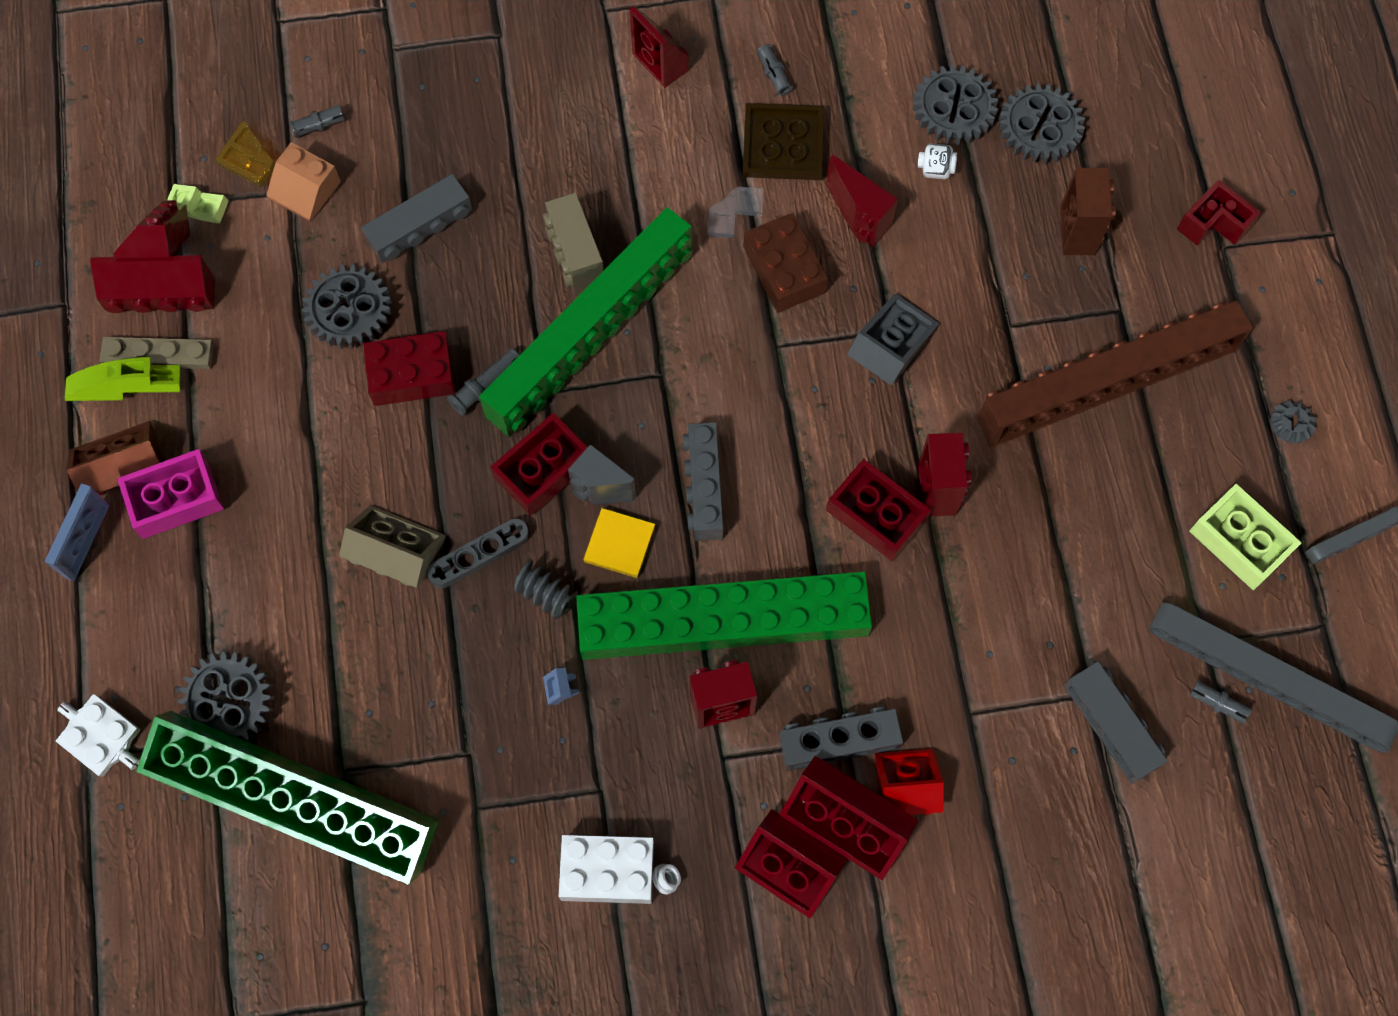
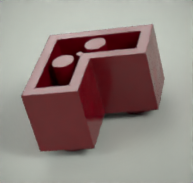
(1218, 210)

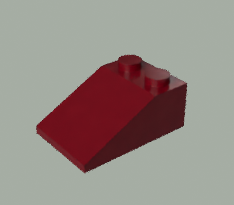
(656, 49)
(862, 202)

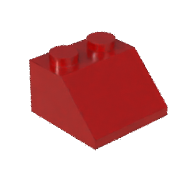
(911, 781)

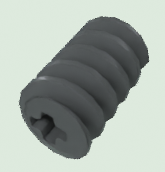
(543, 591)

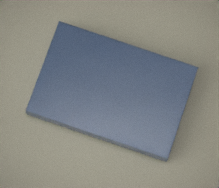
(77, 532)

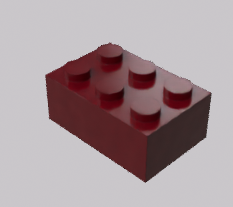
(409, 368)
(539, 464)
(944, 473)
(878, 510)
(722, 694)

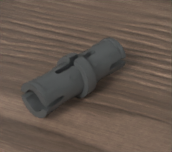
(774, 70)
(317, 121)
(1220, 702)

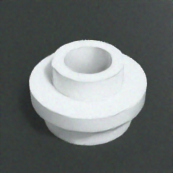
(666, 878)

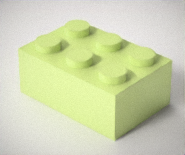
(1244, 536)

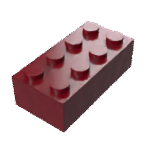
(848, 817)

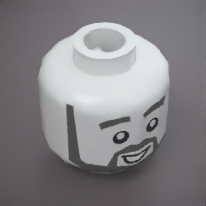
(938, 161)

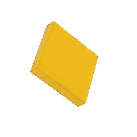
(619, 543)

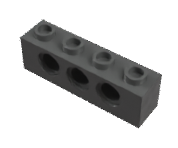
(884, 722)

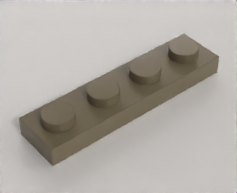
(182, 352)

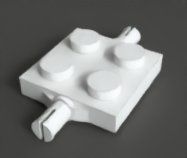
(98, 735)

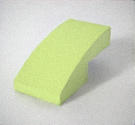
(199, 205)

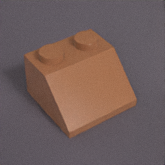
(302, 182)

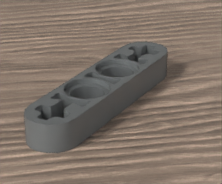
(1353, 536)
(481, 557)

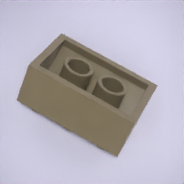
(391, 545)

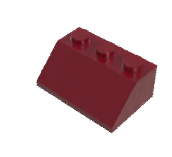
(157, 233)
(790, 863)

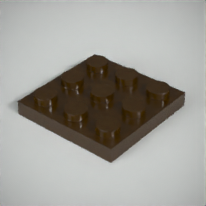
(783, 141)

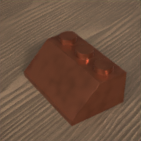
(112, 457)

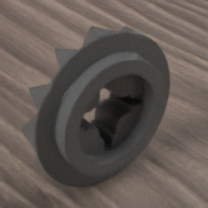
(1282, 425)

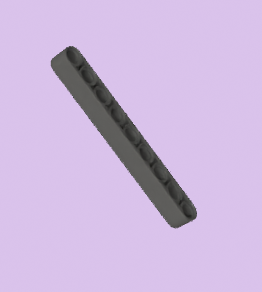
(1275, 677)

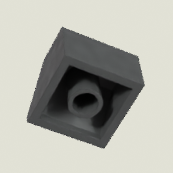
(600, 480)

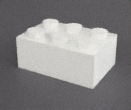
(606, 869)

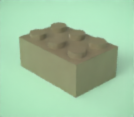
(572, 242)

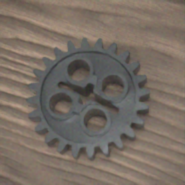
(979, 109)
(1019, 113)
(361, 323)
(231, 673)

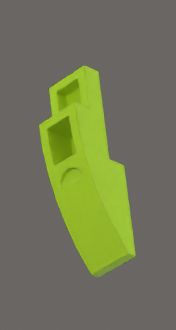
(121, 376)

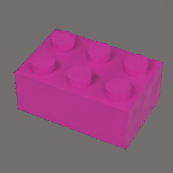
(170, 494)

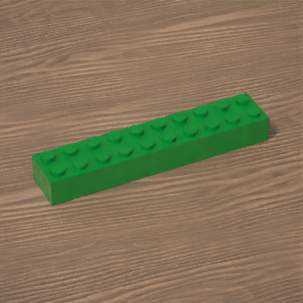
(587, 323)
(723, 615)
(287, 796)

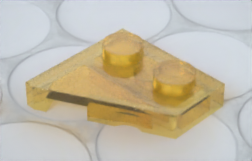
(246, 156)

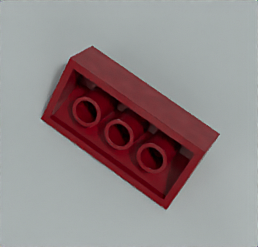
(153, 283)

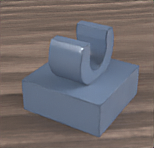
(557, 686)

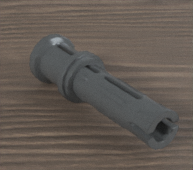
(474, 388)

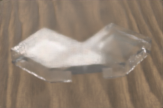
(738, 202)

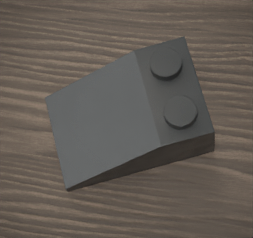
(892, 339)

